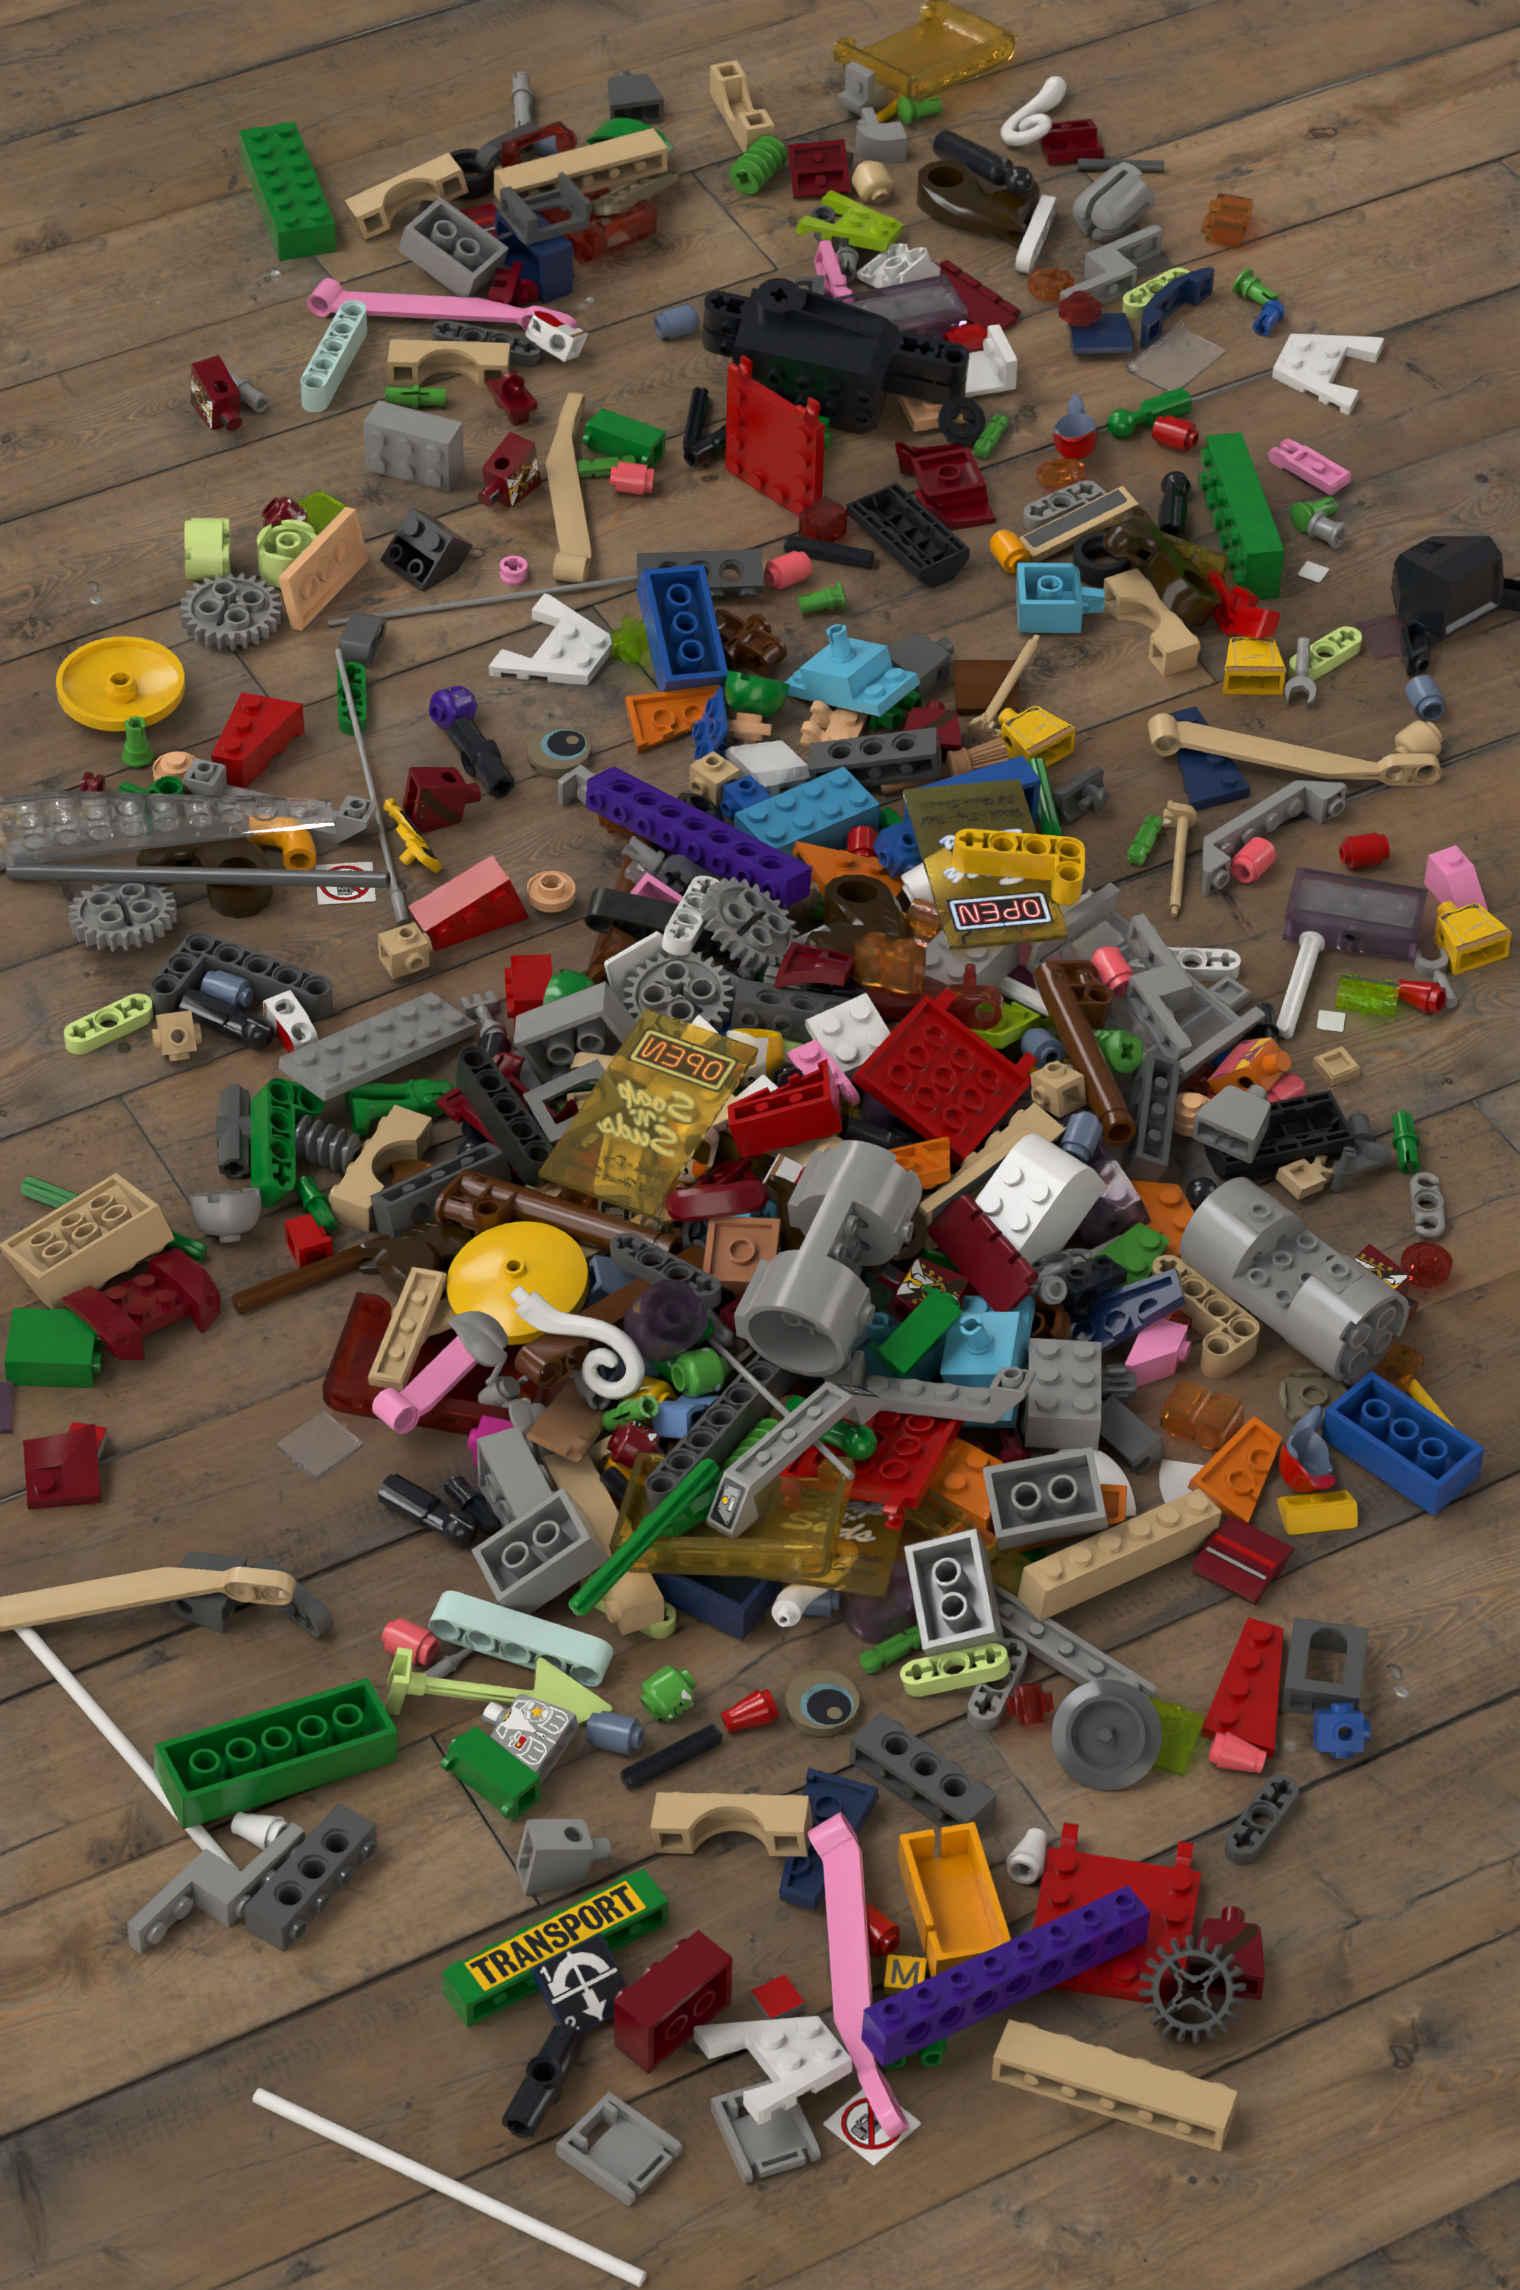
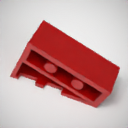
(255, 734)
(469, 905)
(526, 983)
(788, 1115)

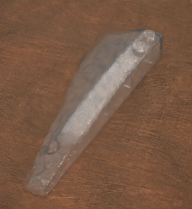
(101, 823)

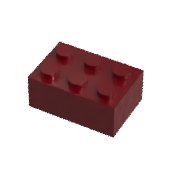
(672, 1999)

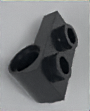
(1088, 1281)

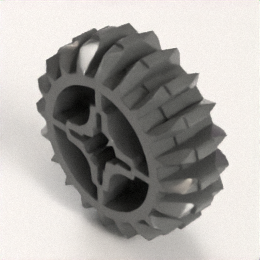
(1166, 2011)

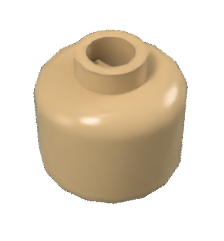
(872, 182)
(1419, 738)

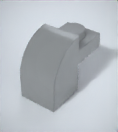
(862, 90)
(878, 141)

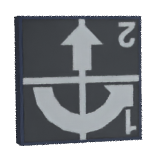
(580, 1984)

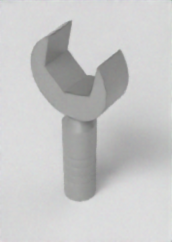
(1302, 682)
(1436, 970)

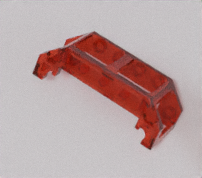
(592, 241)

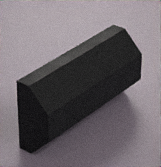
(910, 534)
(1295, 1131)

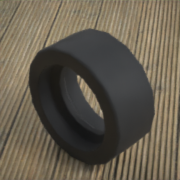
(477, 185)
(1091, 572)

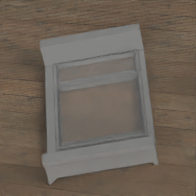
(1205, 1019)

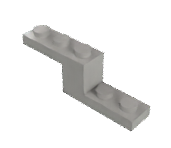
(1111, 267)
(1159, 989)
(211, 1887)

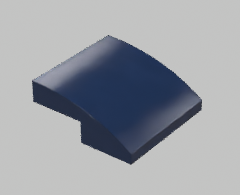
(1105, 335)

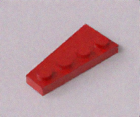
(1250, 1688)

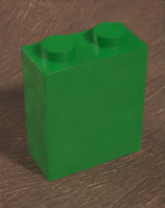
(51, 1349)

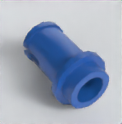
(1271, 313)

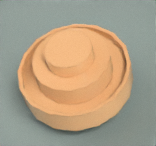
(748, 728)
(173, 764)
(551, 891)
(1185, 1109)

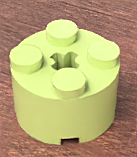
(280, 547)
(207, 548)

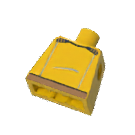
(1253, 667)
(1036, 735)
(1470, 936)

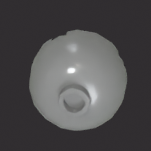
(226, 1212)

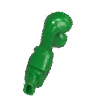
(370, 1103)

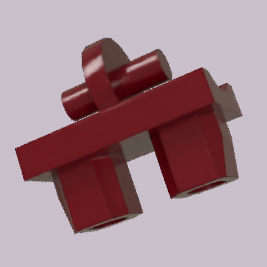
(510, 288)
(512, 397)

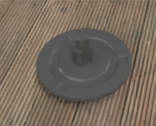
(1106, 1734)

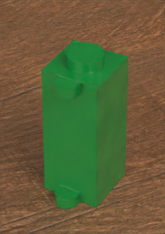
(623, 436)
(918, 1332)
(493, 1773)

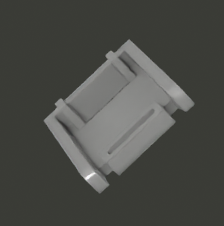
(767, 2146)
(625, 2156)

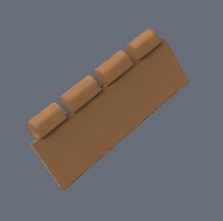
(568, 1425)

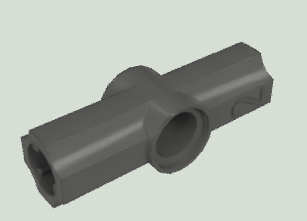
(233, 1132)

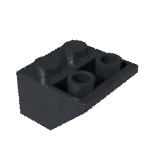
(425, 550)

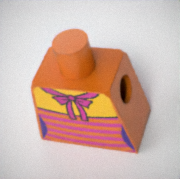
(1254, 1061)

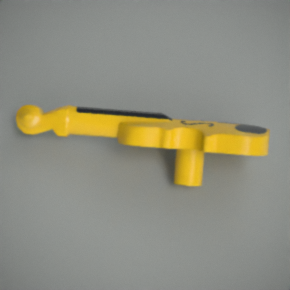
(411, 835)

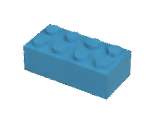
(811, 813)

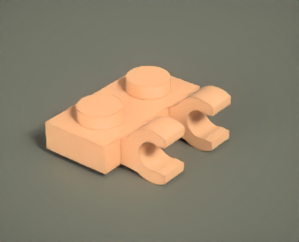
(839, 724)

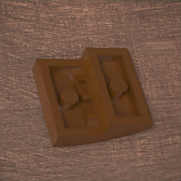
(978, 683)

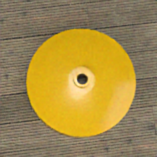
(119, 680)
(516, 1255)

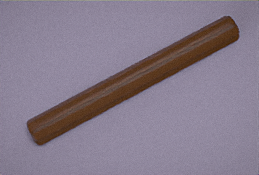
(299, 1278)

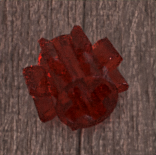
(1029, 1703)

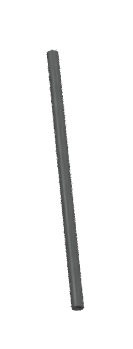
(201, 875)

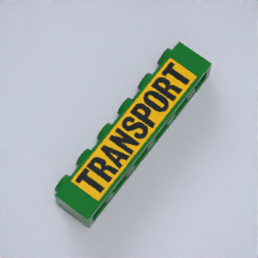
(501, 1970)

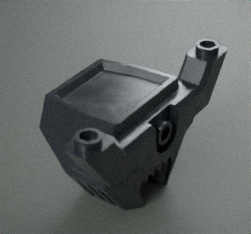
(1445, 588)

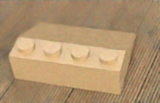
(88, 1240)

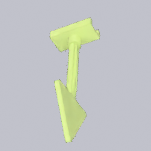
(549, 1686)

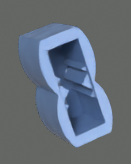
(679, 1416)

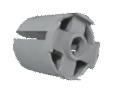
(1113, 203)

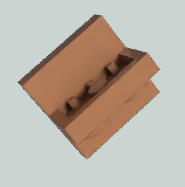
(737, 1247)

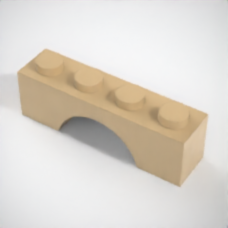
(732, 98)
(374, 208)
(416, 360)
(1133, 598)
(398, 1137)
(688, 1819)

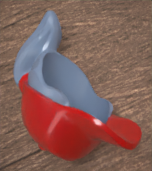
(1076, 432)
(1305, 1456)

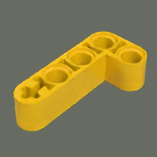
(1024, 856)

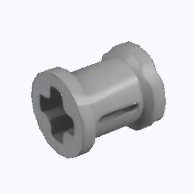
(1327, 529)

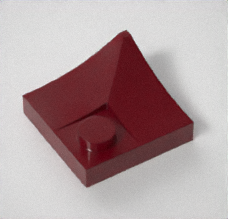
(814, 965)
(62, 1469)

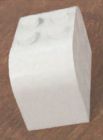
(1039, 1196)

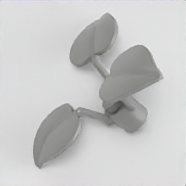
(485, 1342)

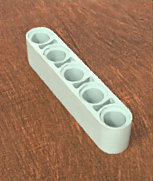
(333, 356)
(519, 1637)

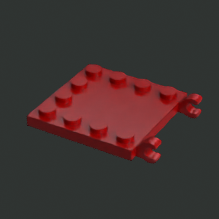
(773, 441)
(944, 1077)
(901, 1467)
(1168, 1892)

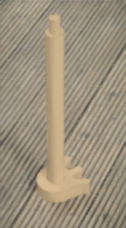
(982, 726)
(1180, 817)

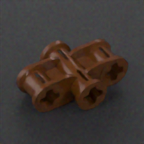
(749, 642)

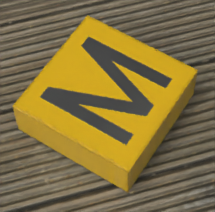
(903, 1973)

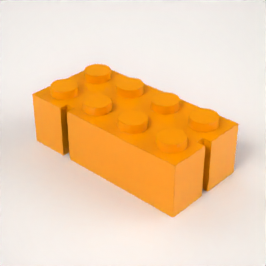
(951, 1895)

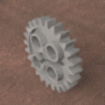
(231, 611)
(142, 906)
(731, 907)
(682, 996)

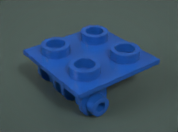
(711, 729)

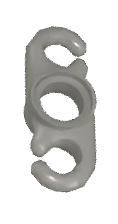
(1433, 1216)
(1061, 1261)

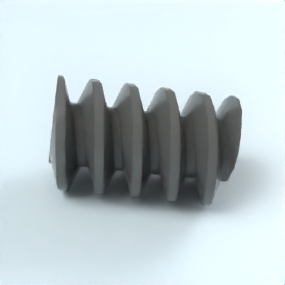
(324, 1146)

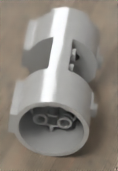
(1293, 1280)
(810, 1300)

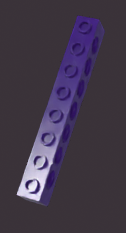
(697, 836)
(1004, 1975)

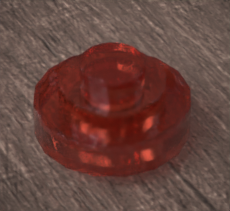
(1079, 309)
(1427, 1264)

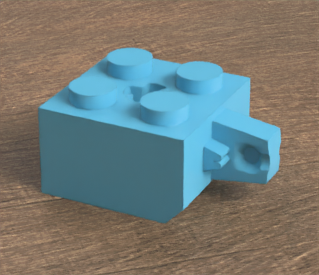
(1052, 598)

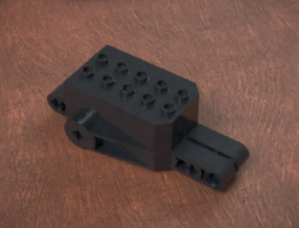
(830, 352)

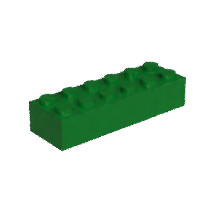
(287, 191)
(1241, 515)
(275, 1753)

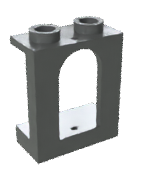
(521, 216)
(537, 1097)
(1304, 1694)

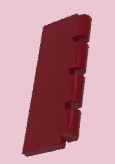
(981, 302)
(983, 1254)

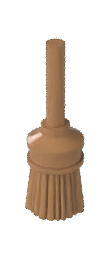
(959, 763)

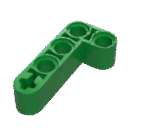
(273, 1122)

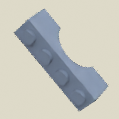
(605, 1280)

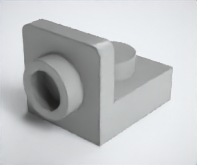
(574, 785)

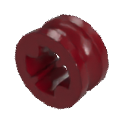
(92, 783)

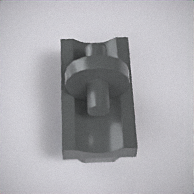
(1082, 794)

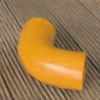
(297, 847)

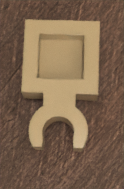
(1305, 1178)

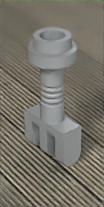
(483, 1011)
(1050, 1290)

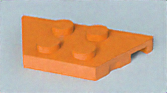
(832, 863)
(927, 1159)
(1167, 1211)
(963, 1481)

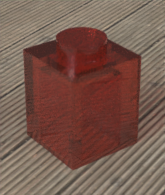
(823, 521)

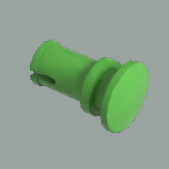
(909, 110)
(1252, 288)
(1302, 513)
(823, 599)
(136, 747)

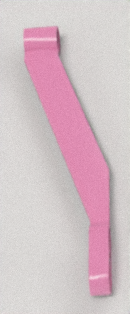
(330, 296)
(403, 1408)
(850, 1960)

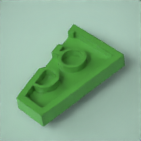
(1136, 1252)

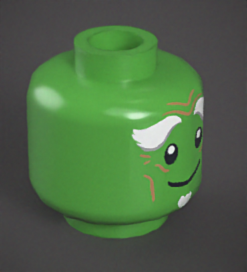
(699, 1372)
(668, 1693)

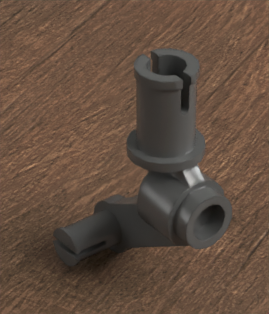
(1370, 1153)

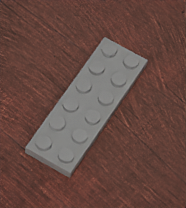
(377, 1046)

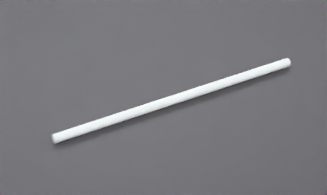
(112, 1733)
(450, 2187)

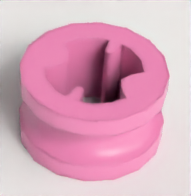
(514, 577)

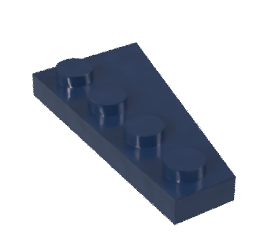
(1206, 776)
(1128, 1310)
(828, 1795)

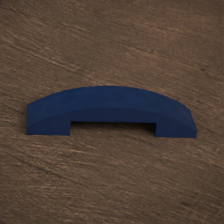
(1187, 288)

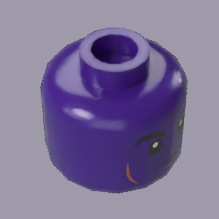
(452, 704)

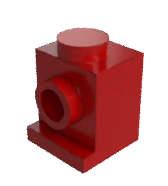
(307, 1240)

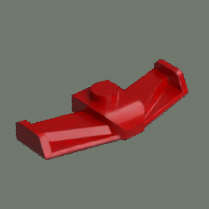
(1239, 611)

